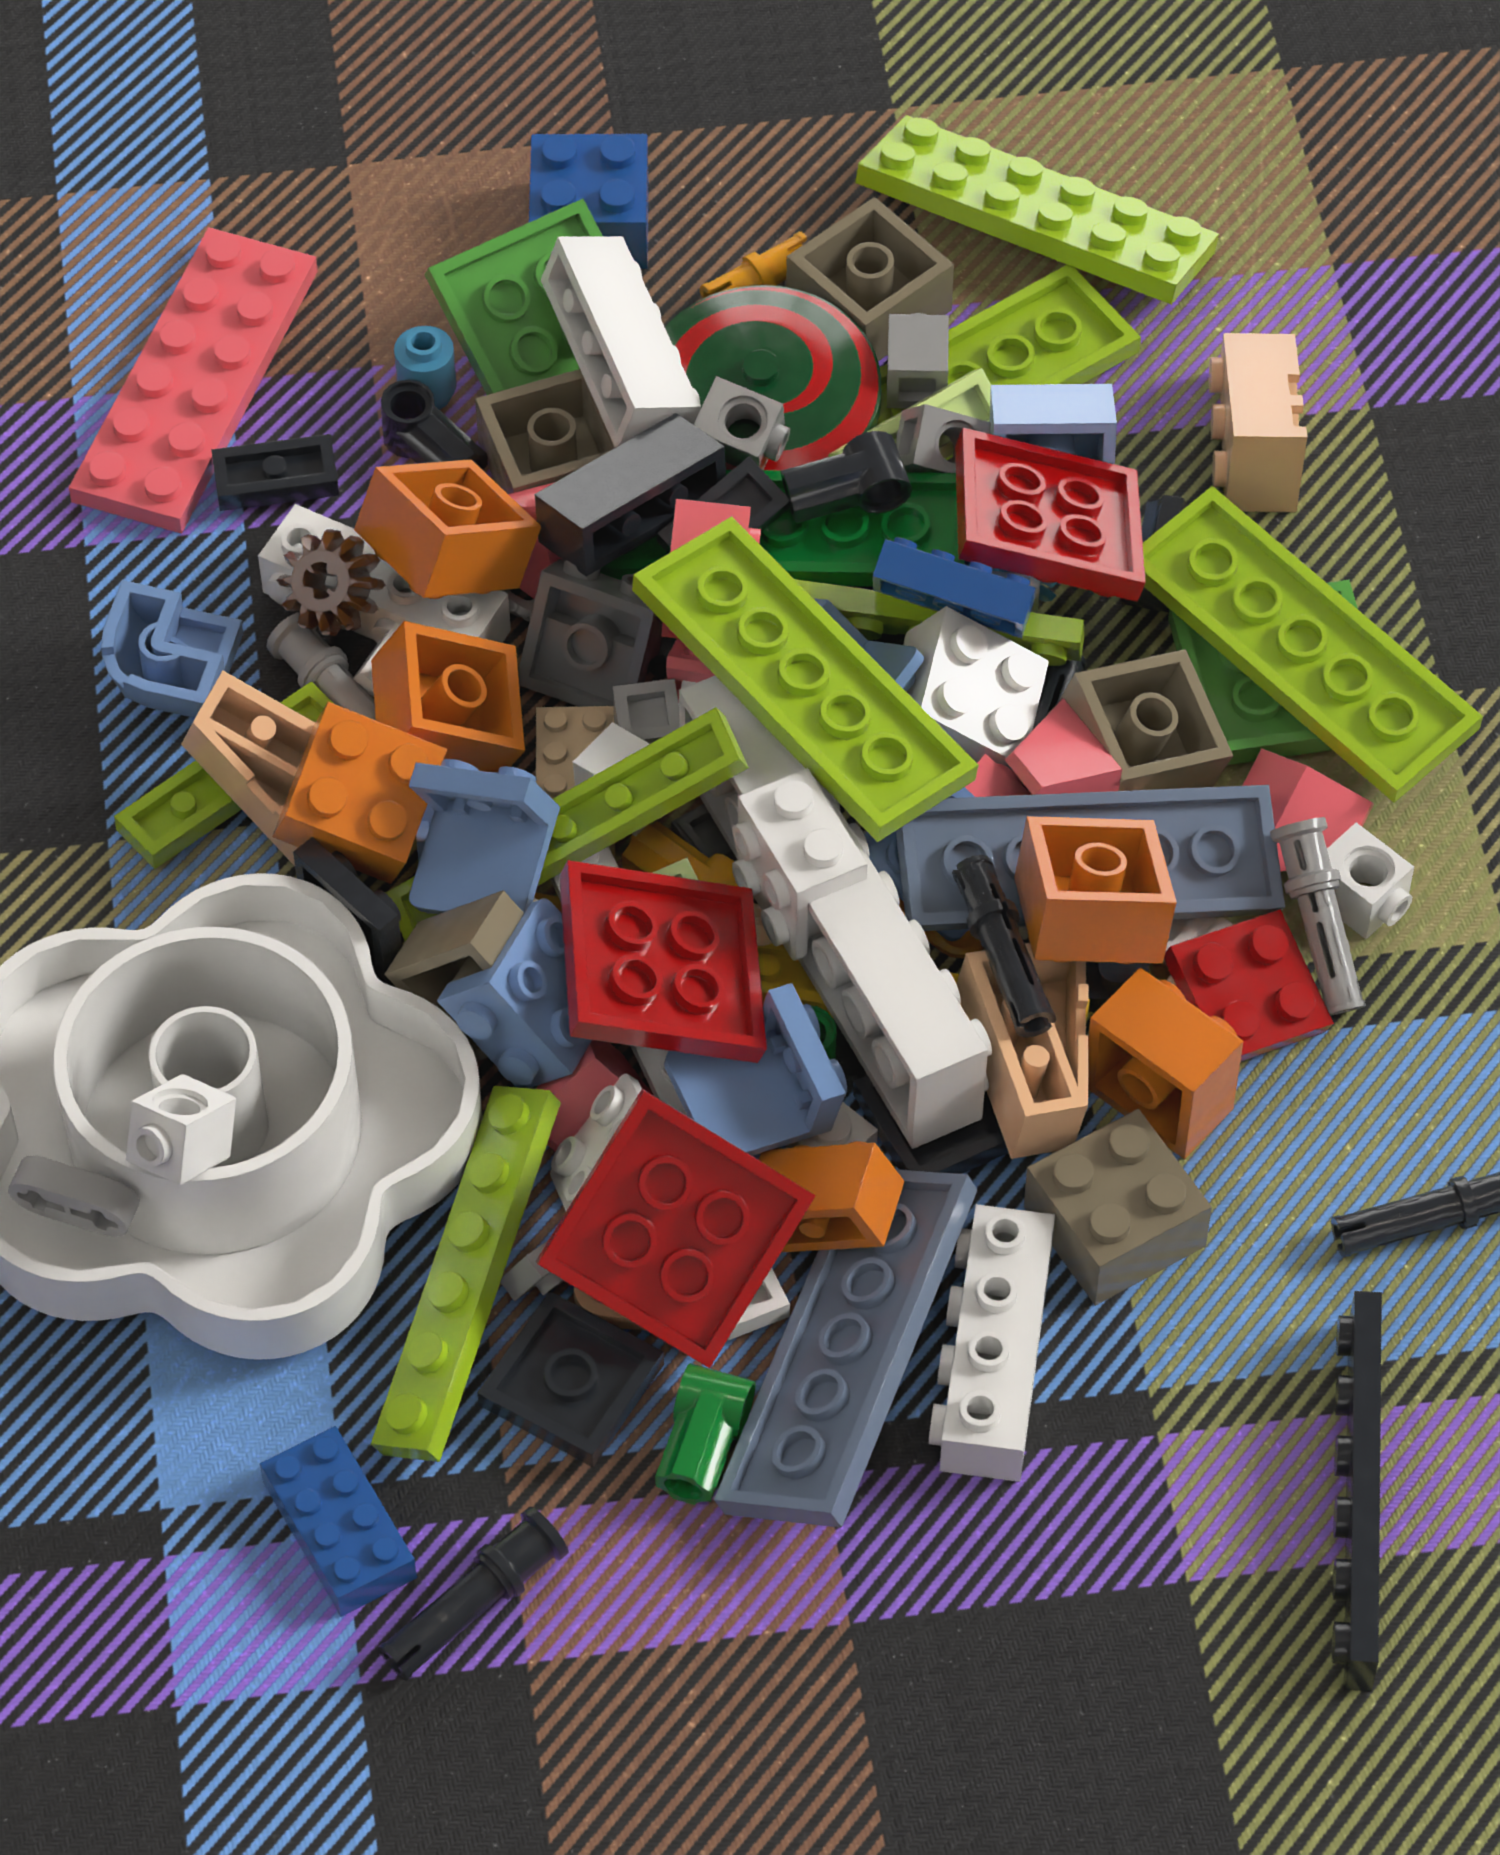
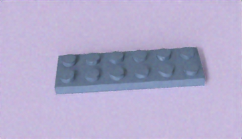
(1209, 836)
(844, 1362)

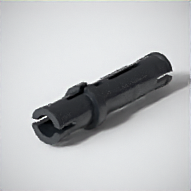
(995, 923)
(1458, 1203)

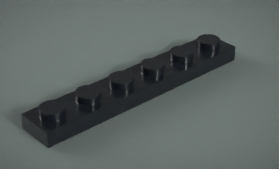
(1358, 1514)

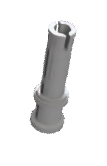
(319, 663)
(1314, 886)

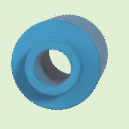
(427, 357)

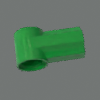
(707, 1417)

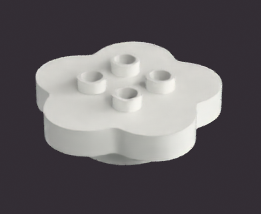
(343, 1121)

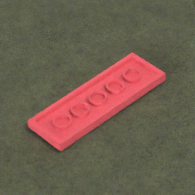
(193, 380)

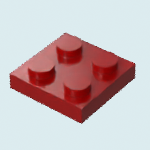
(1253, 982)

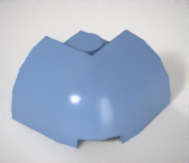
(166, 651)

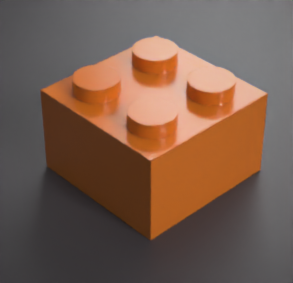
(447, 528)
(451, 693)
(357, 791)
(1094, 890)
(1165, 1059)

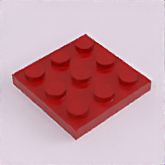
(1049, 515)
(662, 962)
(675, 1228)

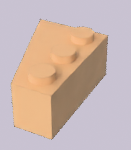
(1258, 422)
(250, 749)
(1040, 1080)

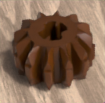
(332, 558)

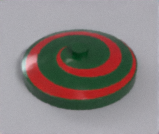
(789, 351)

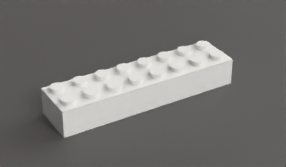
(867, 958)

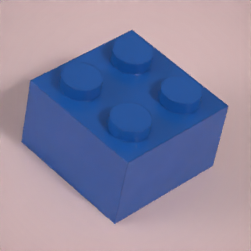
(603, 171)

